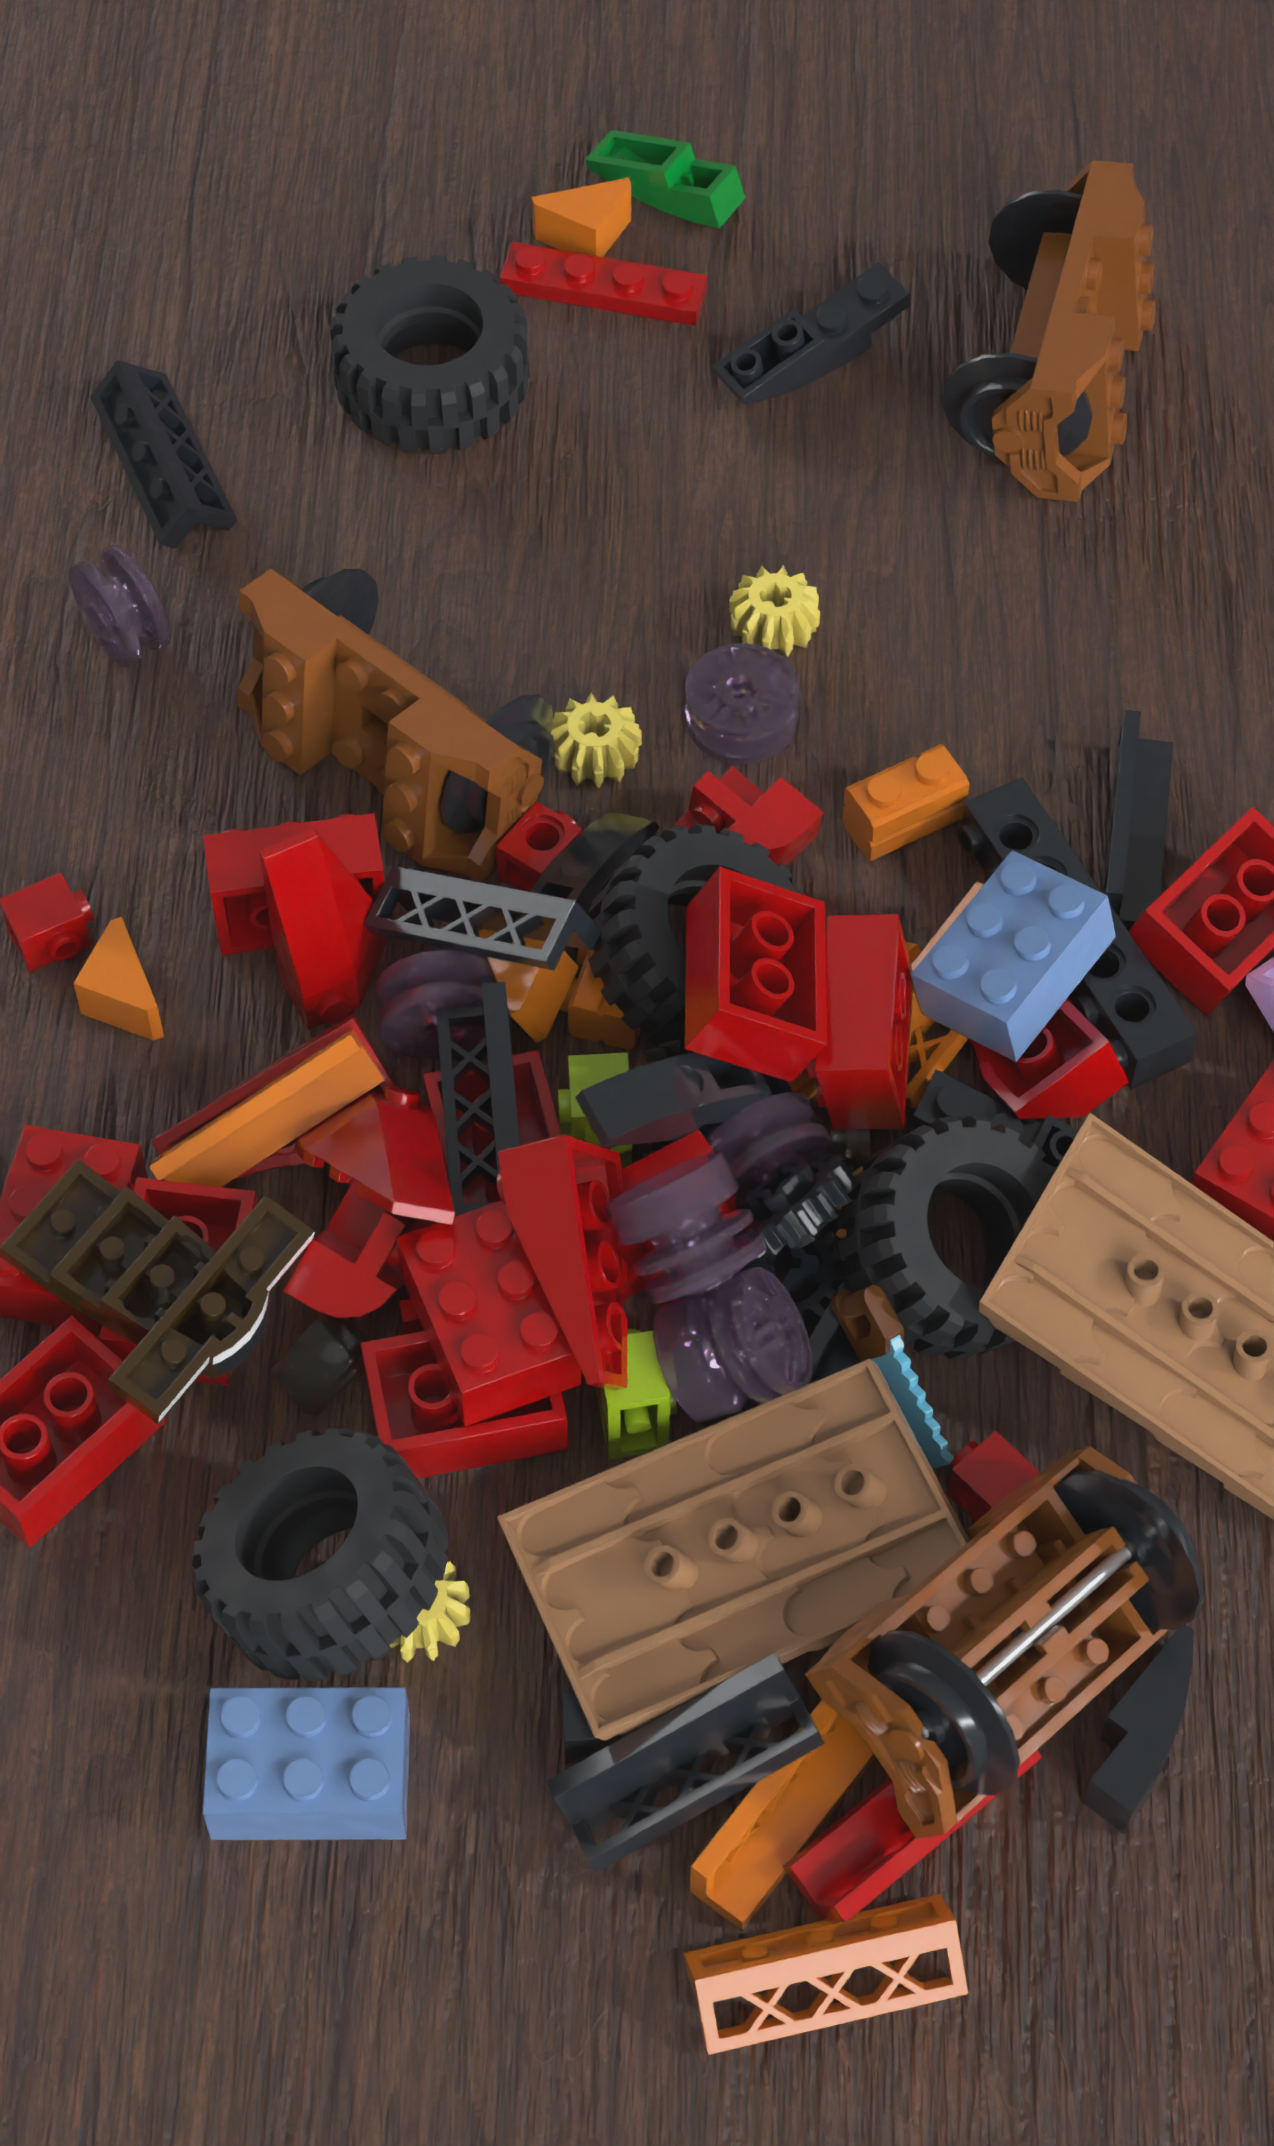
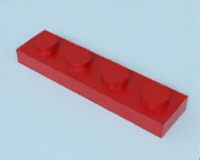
(604, 283)

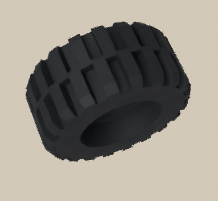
(430, 305)
(636, 947)
(890, 1234)
(353, 1600)

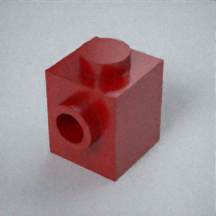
(47, 921)

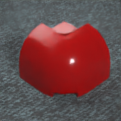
(776, 819)
(354, 1260)

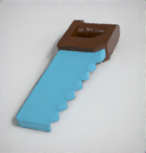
(882, 1342)

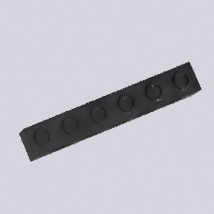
(1163, 1034)

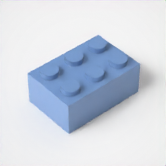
(1014, 955)
(307, 1764)

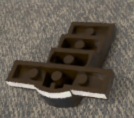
(156, 1280)

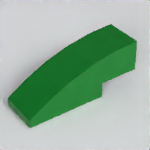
(669, 176)

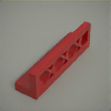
(865, 1853)

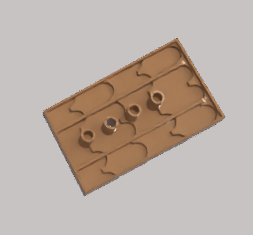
(1150, 1305)
(696, 1553)

